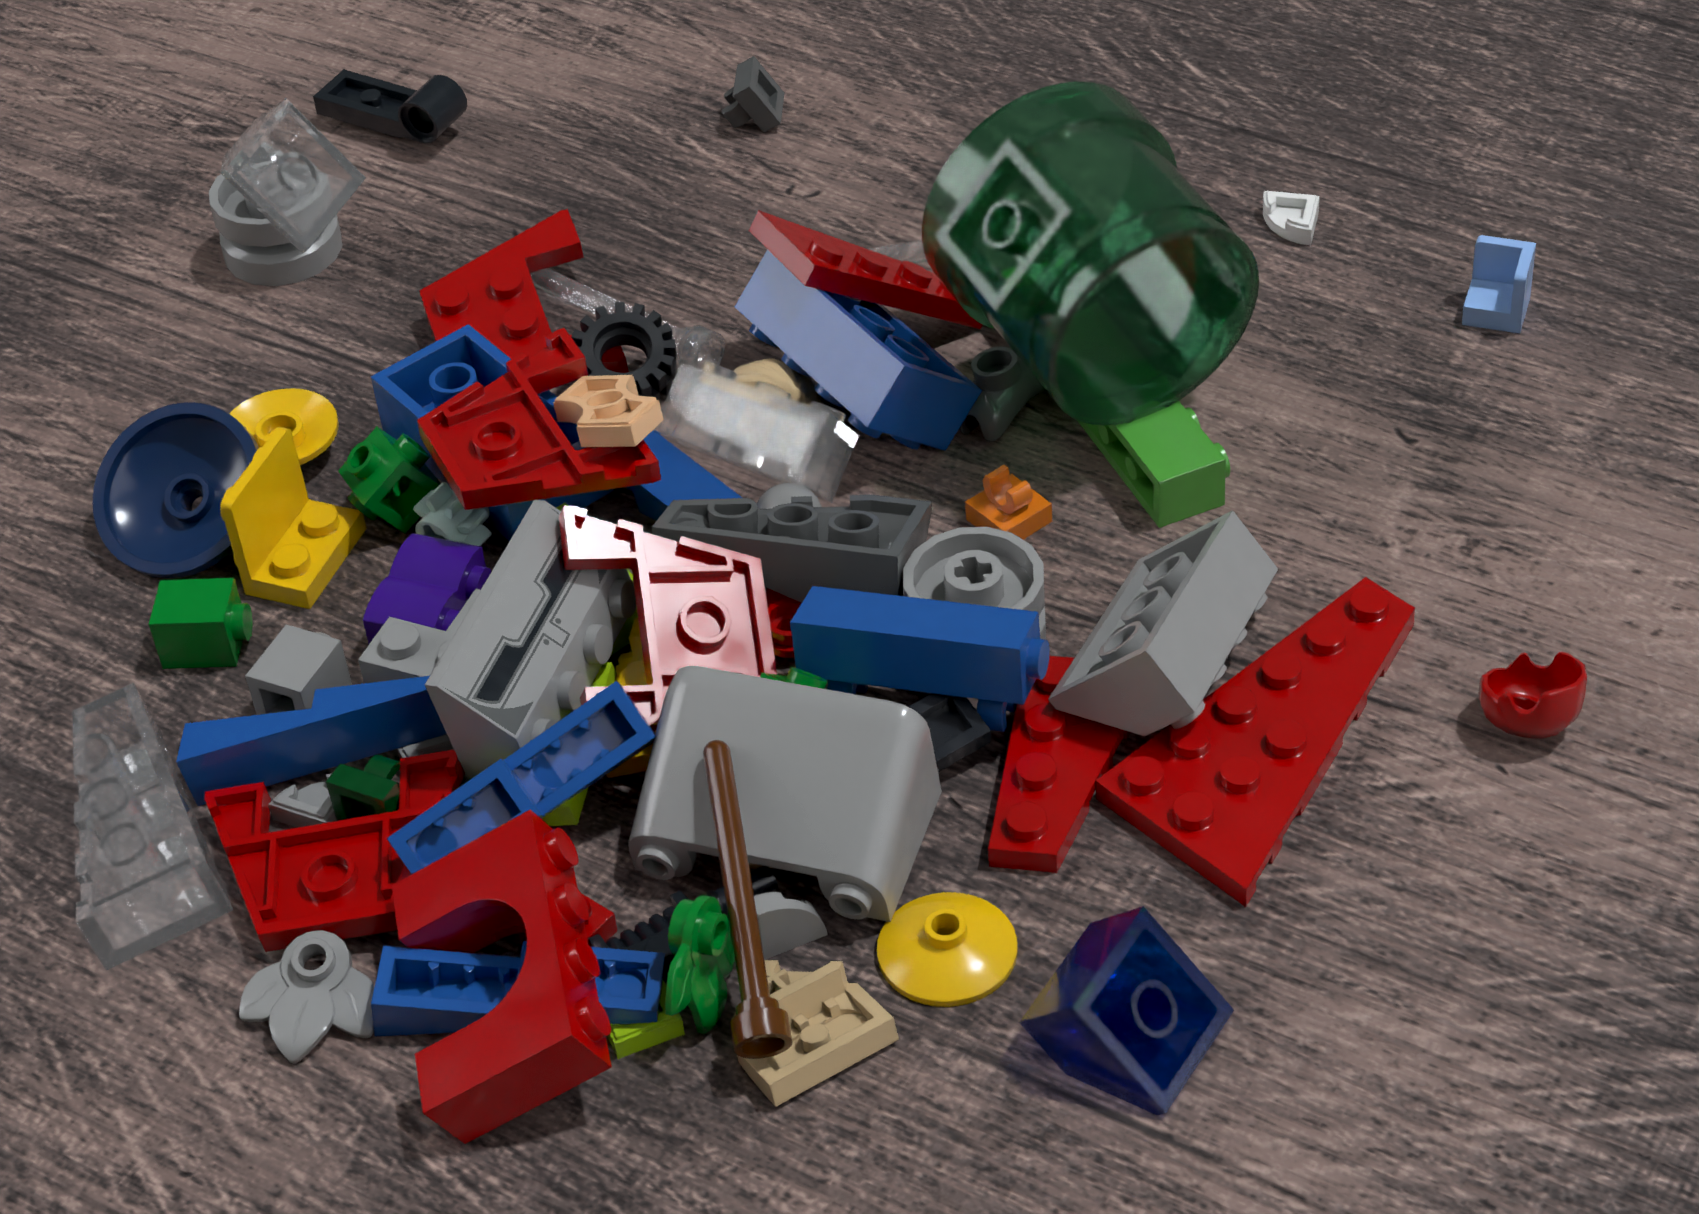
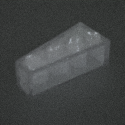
(140, 844)

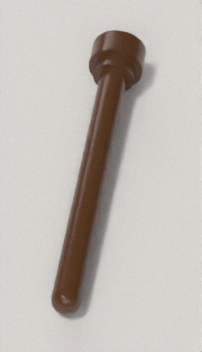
(759, 1023)

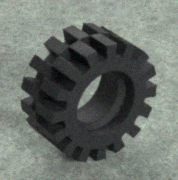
(630, 330)

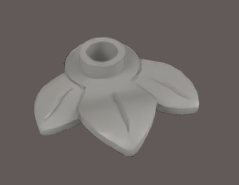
(307, 1002)

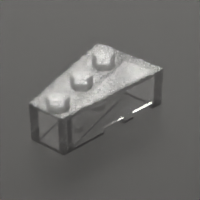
(758, 428)

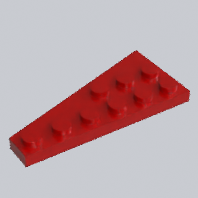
(1262, 744)

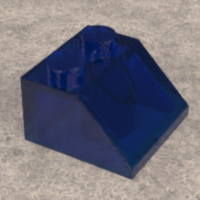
(1128, 1012)

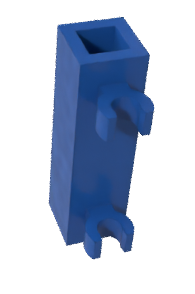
(921, 647)

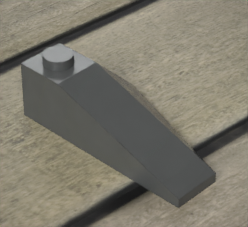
(808, 545)

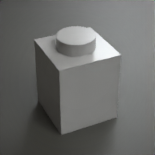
(294, 668)

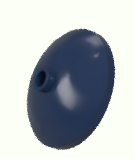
(156, 475)

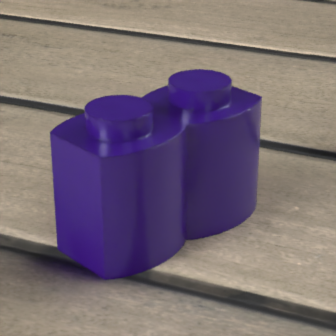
(427, 583)

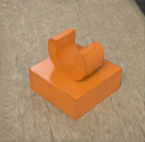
(1008, 505)

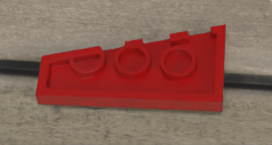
(856, 271)
(1048, 778)

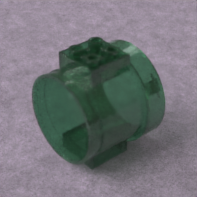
(1089, 252)

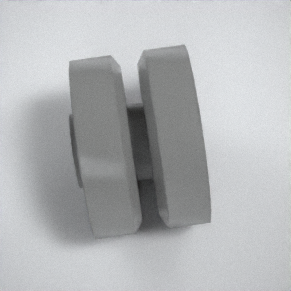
(257, 249)
(978, 569)

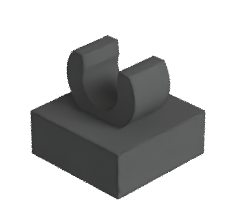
(754, 97)

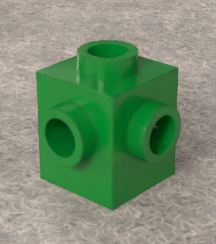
(388, 478)

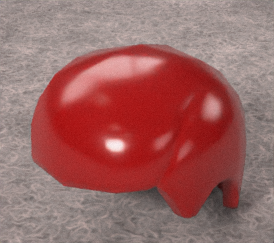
(1534, 698)

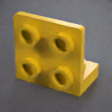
(279, 536)

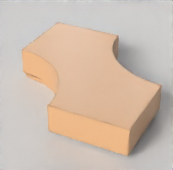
(608, 411)

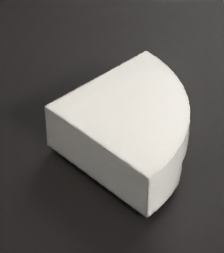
(1291, 215)

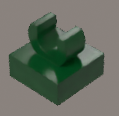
(364, 792)

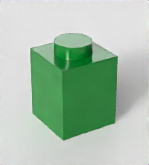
(199, 623)

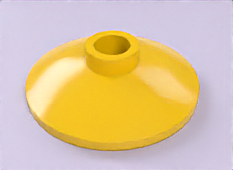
(300, 410)
(947, 949)

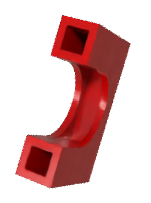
(551, 1021)

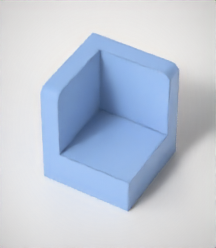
(1499, 284)

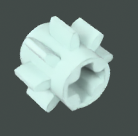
(448, 520)

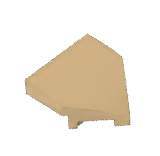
(829, 1026)

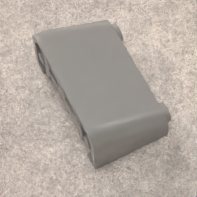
(820, 780)

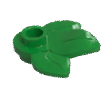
(702, 960)

